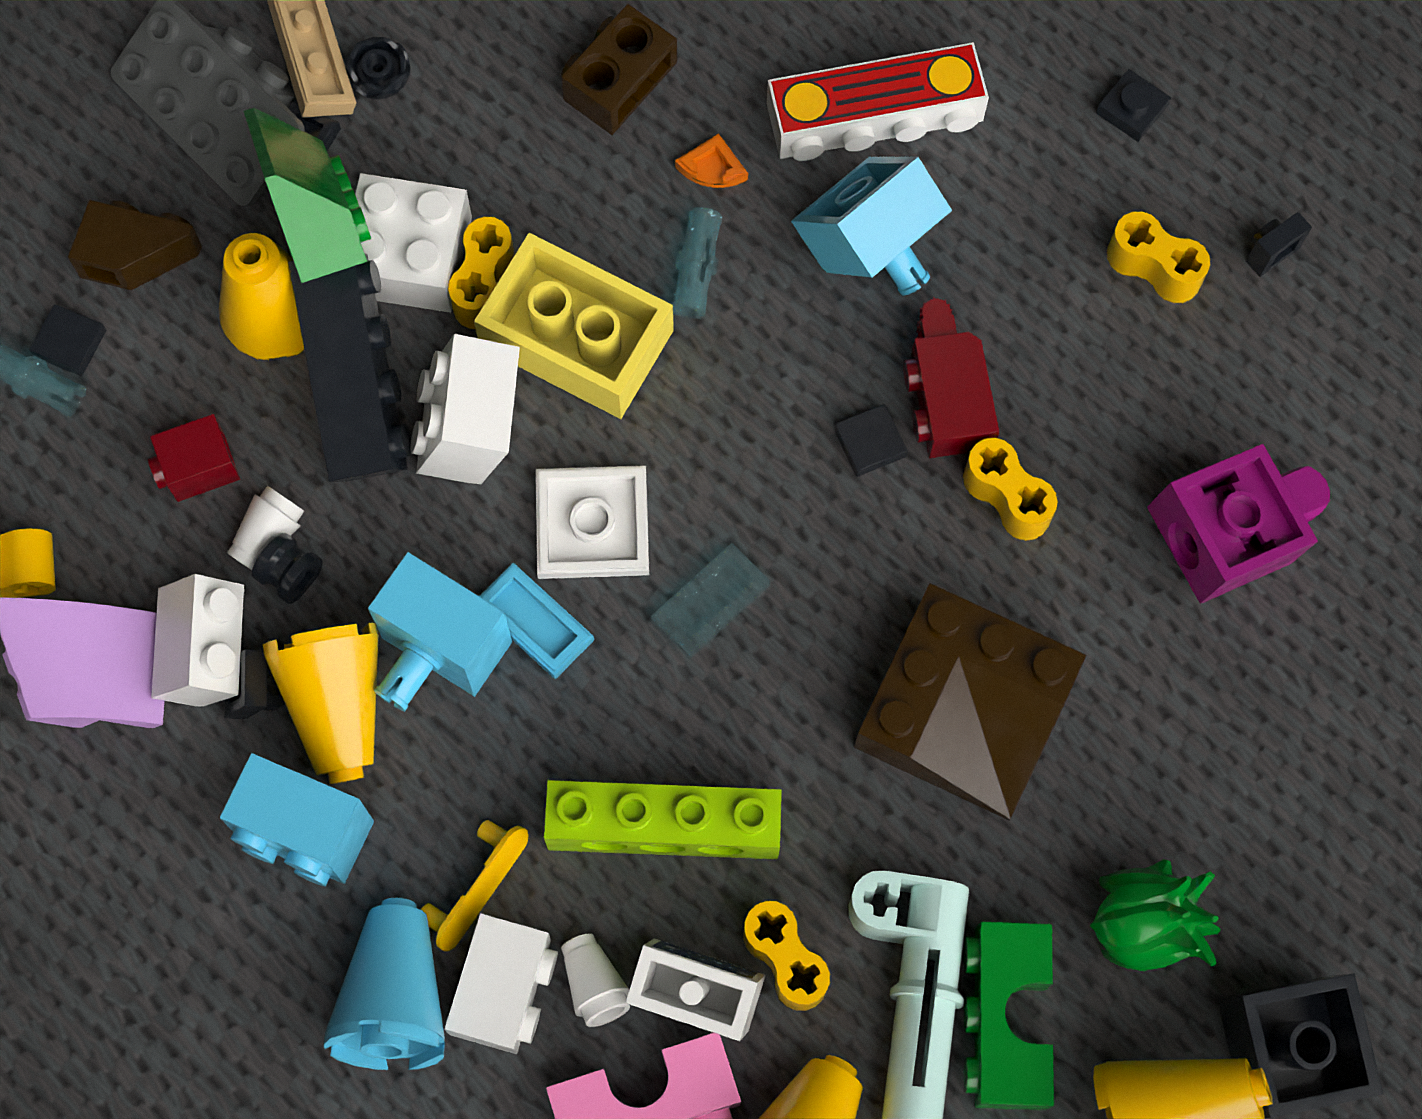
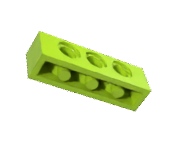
(663, 819)

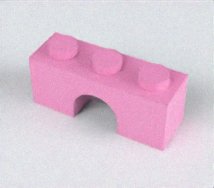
(697, 1088)

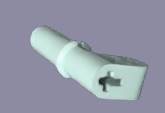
(932, 933)

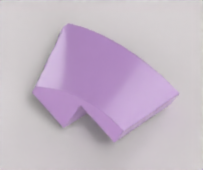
(81, 662)

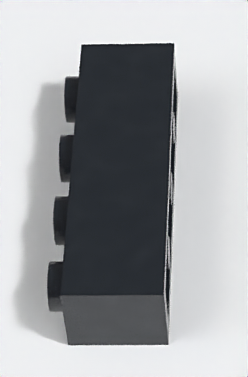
(351, 373)

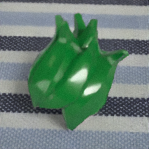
(1154, 918)

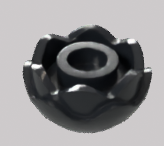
(373, 54)

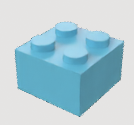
(297, 819)

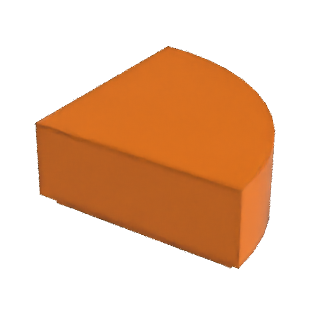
(712, 164)

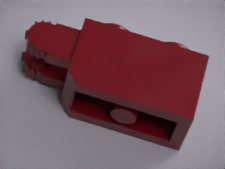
(950, 384)

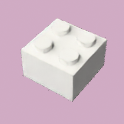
(414, 238)
(465, 409)

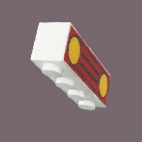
(877, 101)

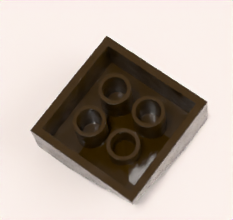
(969, 701)

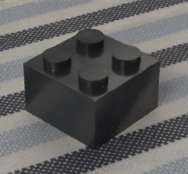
(1306, 1040)

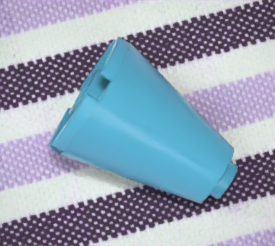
(389, 993)

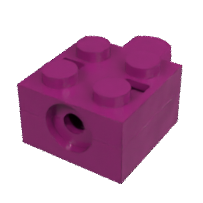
(1239, 520)

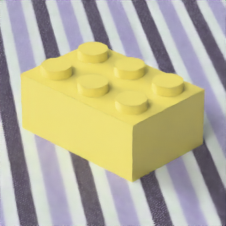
(576, 324)

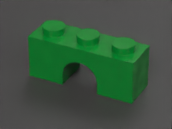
(1005, 1068)

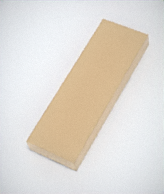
(312, 57)

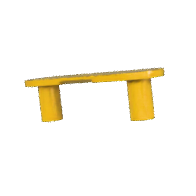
(507, 849)

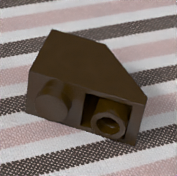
(130, 247)

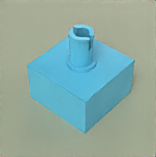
(873, 221)
(437, 629)

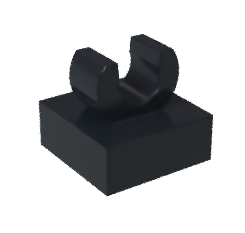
(252, 688)

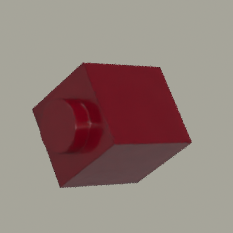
(192, 458)

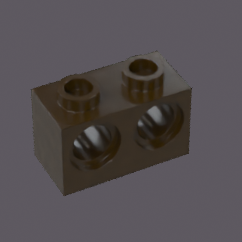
(628, 74)

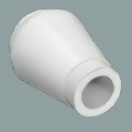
(263, 521)
(594, 983)

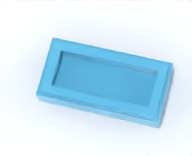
(537, 621)

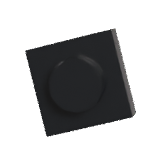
(1133, 105)
(1277, 242)

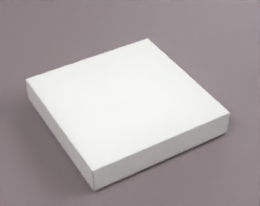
(592, 522)

